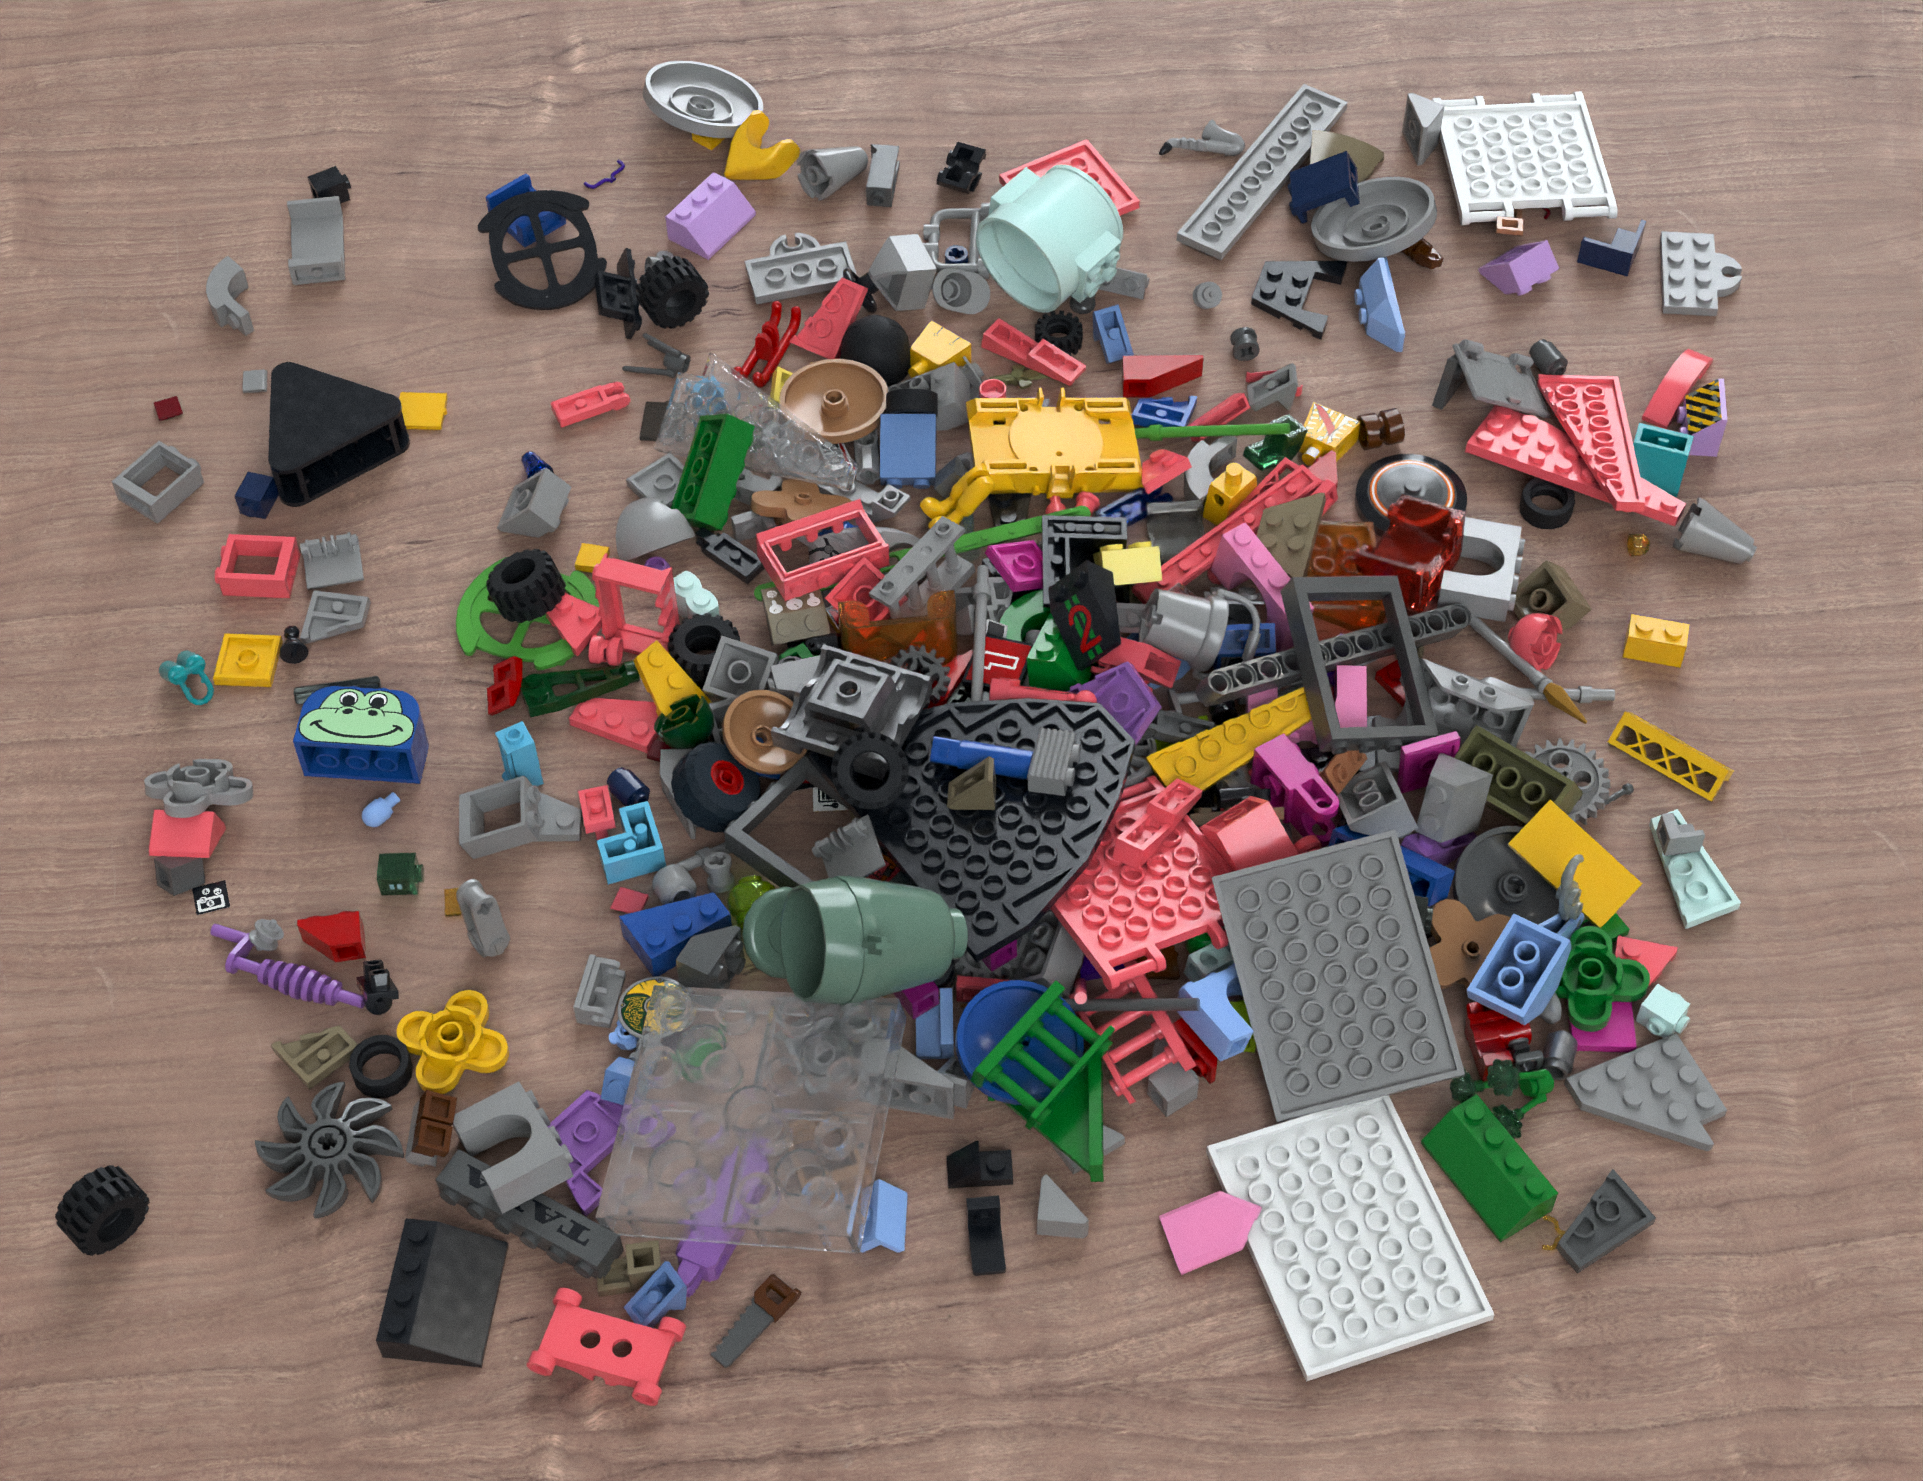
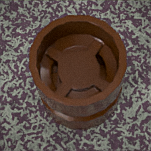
(1385, 428)

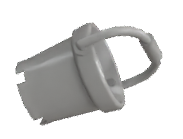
(1194, 627)

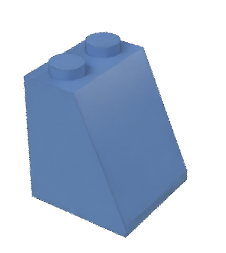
(908, 450)

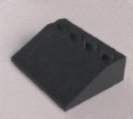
(441, 1295)

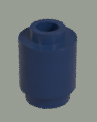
(627, 787)

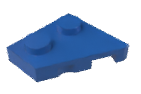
(1163, 411)

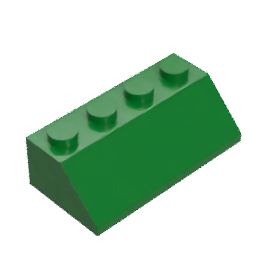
(713, 470)
(1489, 1168)

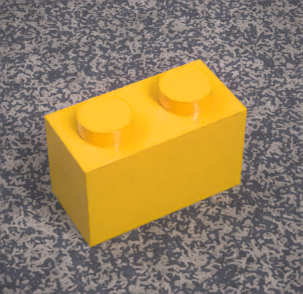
(1656, 640)

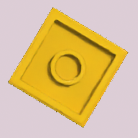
(247, 660)

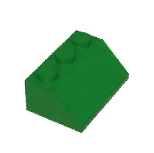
(1051, 663)

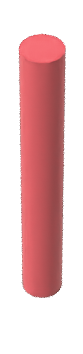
(1080, 991)

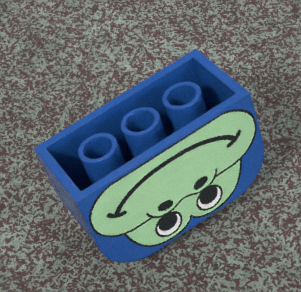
(361, 735)

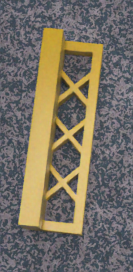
(1676, 746)

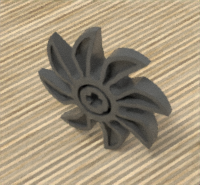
(310, 1153)

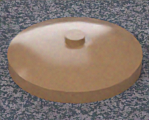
(836, 398)

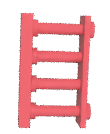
(1161, 1029)

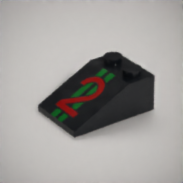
(1086, 613)

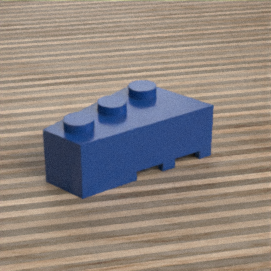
(664, 930)

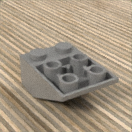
(952, 392)

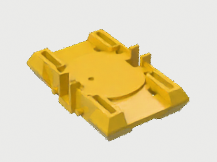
(1055, 447)

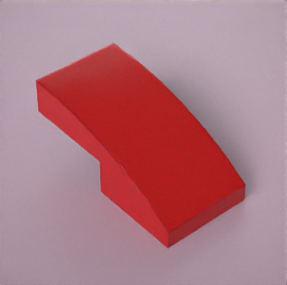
(506, 685)

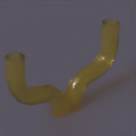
(1558, 1230)

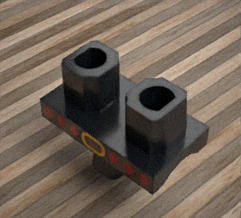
(377, 987)

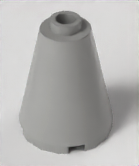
(829, 169)
(1713, 535)

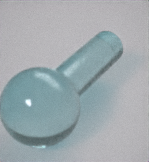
(968, 524)

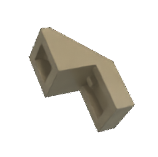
(632, 1271)

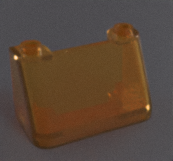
(886, 637)

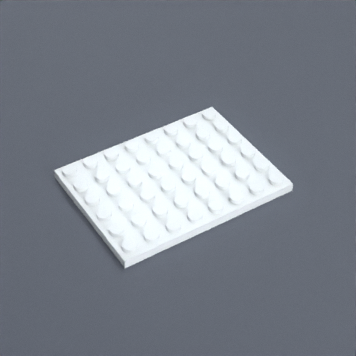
(1350, 1236)

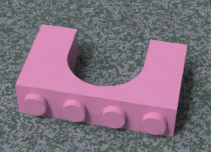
(1245, 557)
(1349, 701)

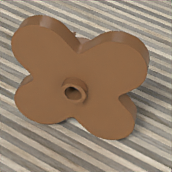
(794, 501)
(1461, 941)

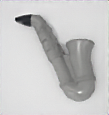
(1213, 140)

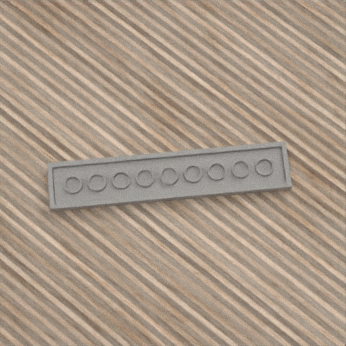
(1260, 172)

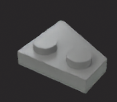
(333, 615)
(558, 820)

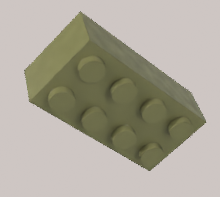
(1518, 781)

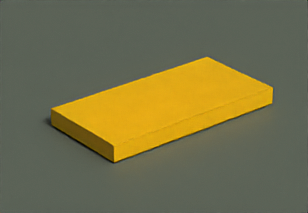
(1549, 845)

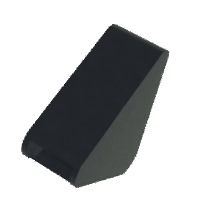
(327, 431)

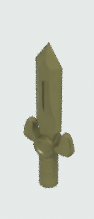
(1018, 377)

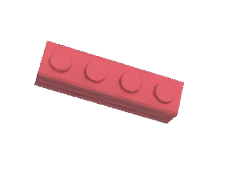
(1222, 413)

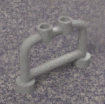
(932, 233)

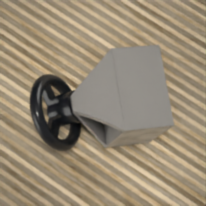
(900, 272)

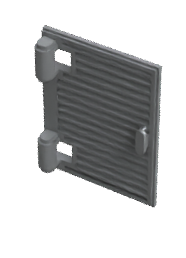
(1496, 380)

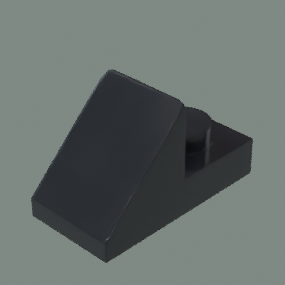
(979, 1169)

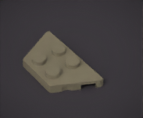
(1291, 532)

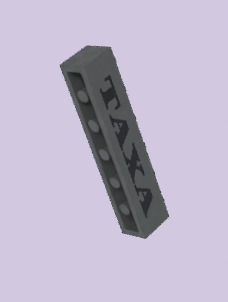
(537, 1222)

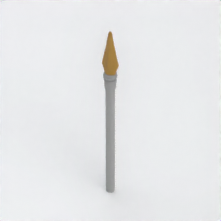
(1554, 693)

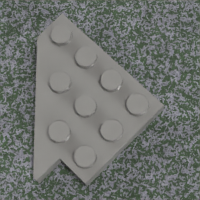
(1652, 1091)

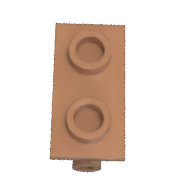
(1342, 769)

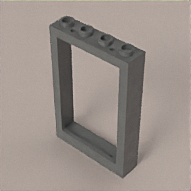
(1327, 729)
(757, 855)

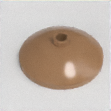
(752, 717)

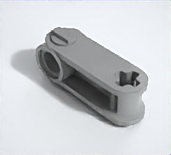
(482, 919)

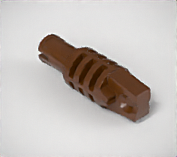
(1424, 254)

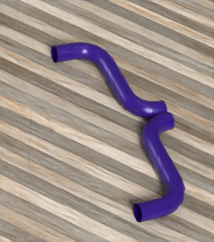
(607, 179)

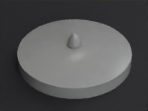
(700, 98)
(1387, 220)

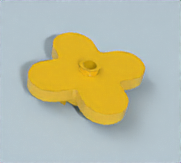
(453, 1041)

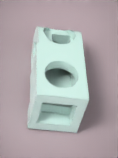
(1206, 961)

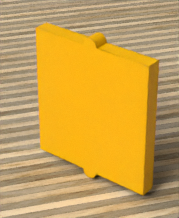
(423, 410)

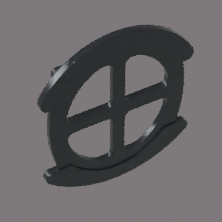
(530, 205)

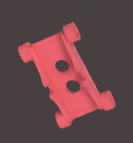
(637, 1370)

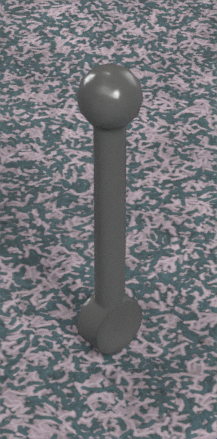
(1626, 789)

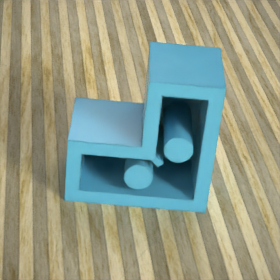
(635, 850)

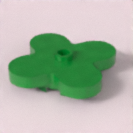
(1598, 978)

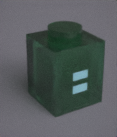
(399, 874)

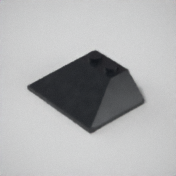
(1072, 541)

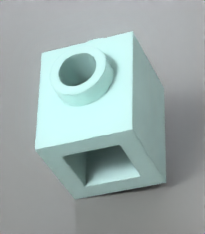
(1663, 1012)

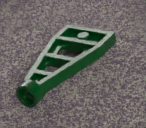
(541, 700)

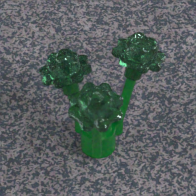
(1504, 1080)

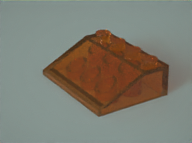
(1334, 558)

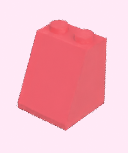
(1249, 834)

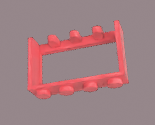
(828, 571)
(616, 572)

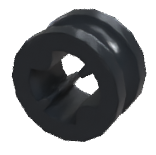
(1223, 712)

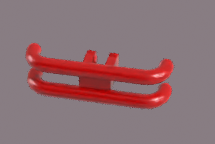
(768, 345)

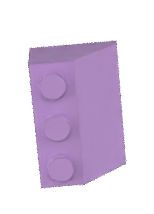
(709, 216)

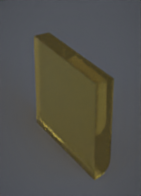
(451, 904)

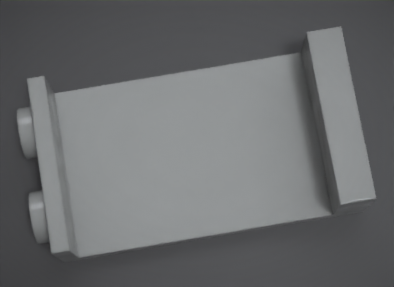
(316, 240)

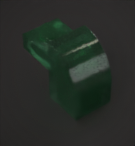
(1274, 448)

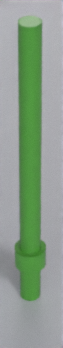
(1158, 432)

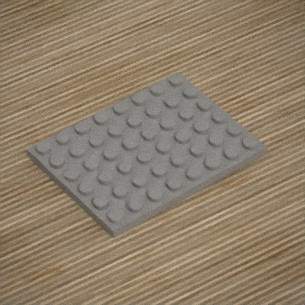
(1337, 976)

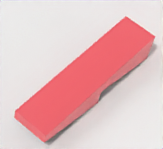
(1040, 356)
(1152, 828)

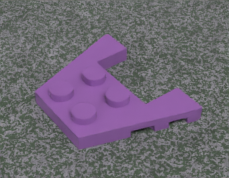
(1124, 697)
(589, 1133)

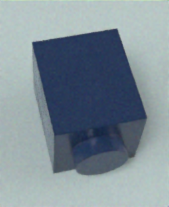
(256, 495)

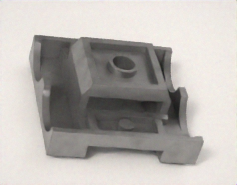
(884, 703)

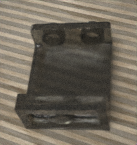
(1174, 526)

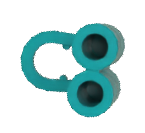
(177, 674)

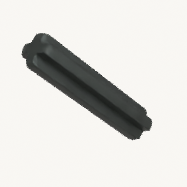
(303, 692)

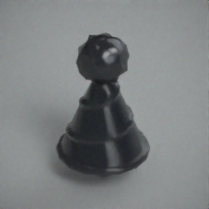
(293, 650)

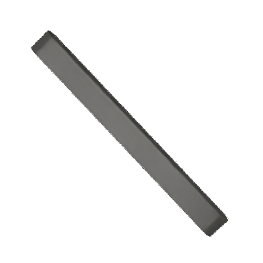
(1344, 649)

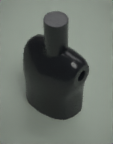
(815, 643)

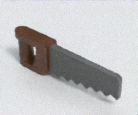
(756, 1319)

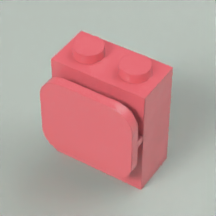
(1150, 662)

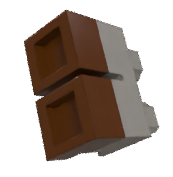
(430, 1128)

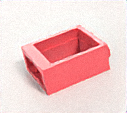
(258, 585)

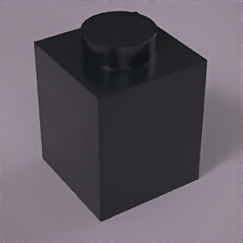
(330, 184)

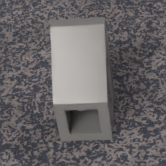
(1170, 1085)

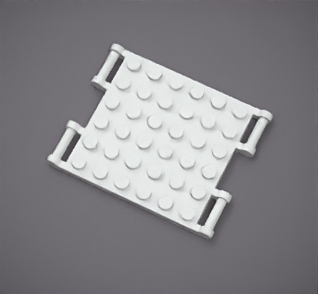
(1524, 158)

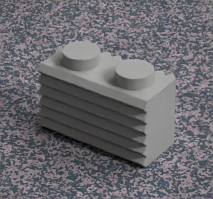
(1053, 762)

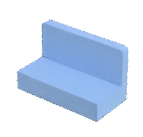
(936, 1029)
(886, 1218)

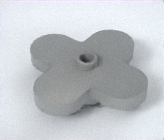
(195, 787)

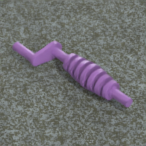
(288, 978)

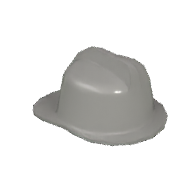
(961, 291)

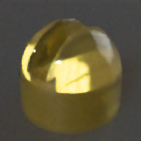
(1637, 544)

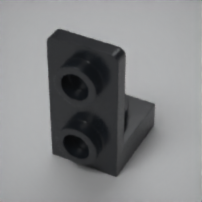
(985, 1235)

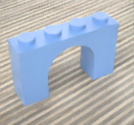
(1217, 1020)

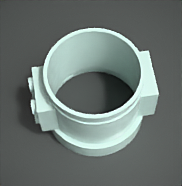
(1050, 237)

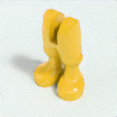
(963, 498)

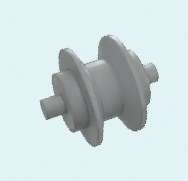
(1207, 295)
(266, 935)

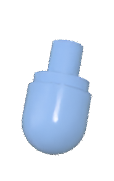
(379, 810)

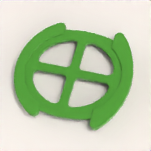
(473, 636)

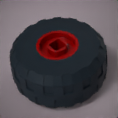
(713, 786)

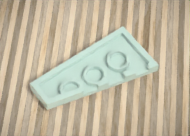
(1695, 882)

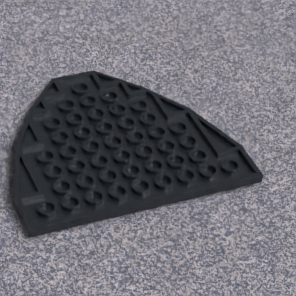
(1011, 860)

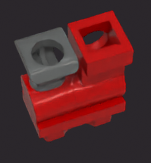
(1492, 1034)

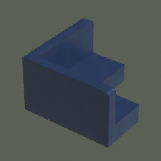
(1615, 256)

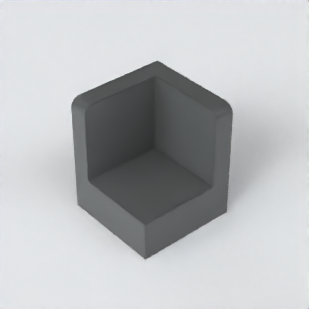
(179, 873)

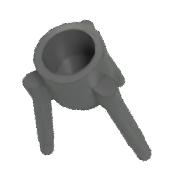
(673, 360)

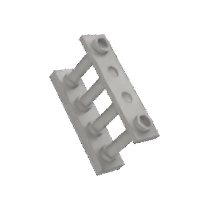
(920, 560)

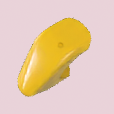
(751, 162)

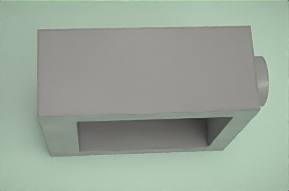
(128, 483)
(477, 802)

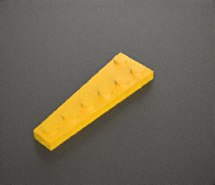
(1231, 745)

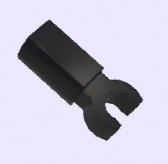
(1232, 796)

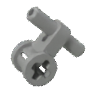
(716, 864)

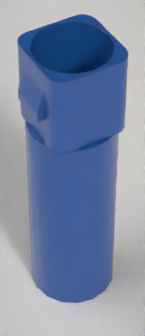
(966, 754)

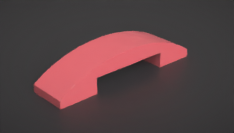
(1675, 386)

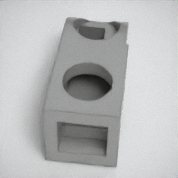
(749, 484)

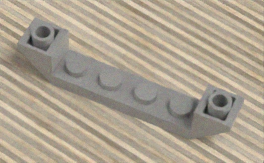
(876, 505)

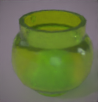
(744, 894)

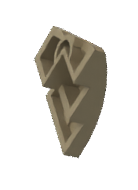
(1327, 144)

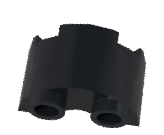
(962, 168)

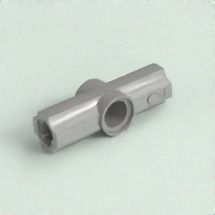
(867, 456)

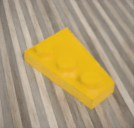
(664, 678)

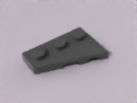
(1604, 1224)

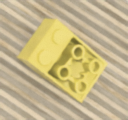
(1132, 565)

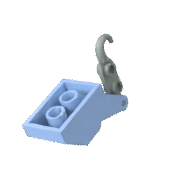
(1530, 957)

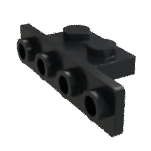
(617, 294)

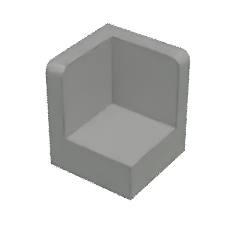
(1678, 838)

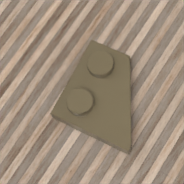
(316, 1054)

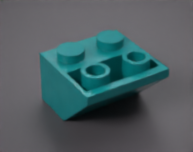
(1662, 456)

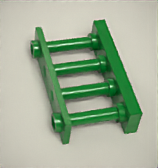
(1032, 1026)

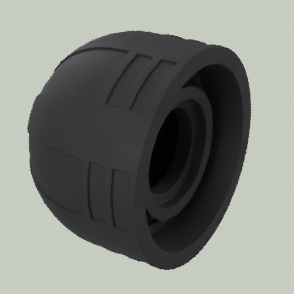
(880, 345)

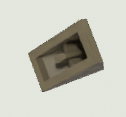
(974, 788)

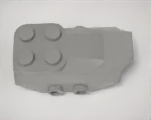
(1465, 701)

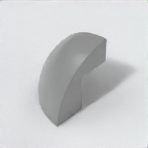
(648, 527)
(997, 604)

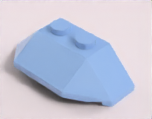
(1379, 306)

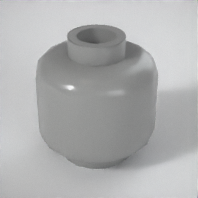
(673, 884)

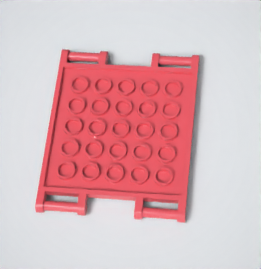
(1135, 913)

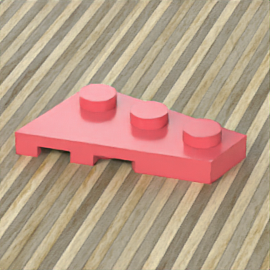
(827, 327)
(618, 720)

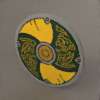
(635, 1003)

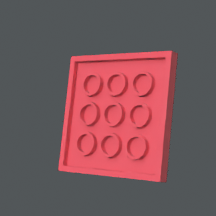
(1087, 159)

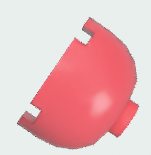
(1535, 639)

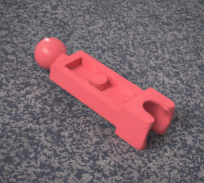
(1010, 689)

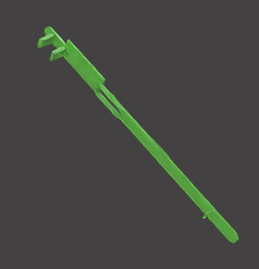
(976, 539)

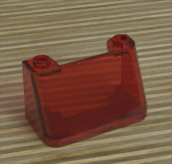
(1415, 548)

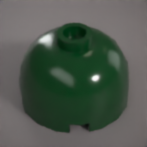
(687, 723)

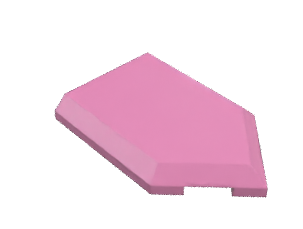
(1208, 1229)

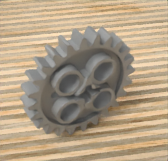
(1579, 768)

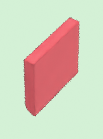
(629, 901)

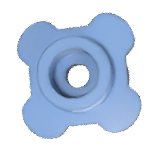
(623, 1042)

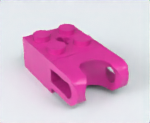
(1295, 786)

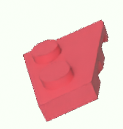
(1162, 468)
(575, 621)
(1650, 954)

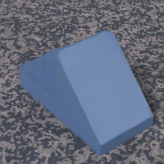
(1112, 333)
(657, 1296)

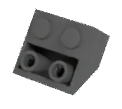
(711, 959)

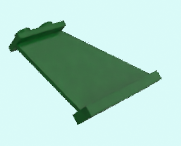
(1077, 1120)

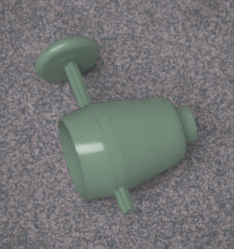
(853, 938)

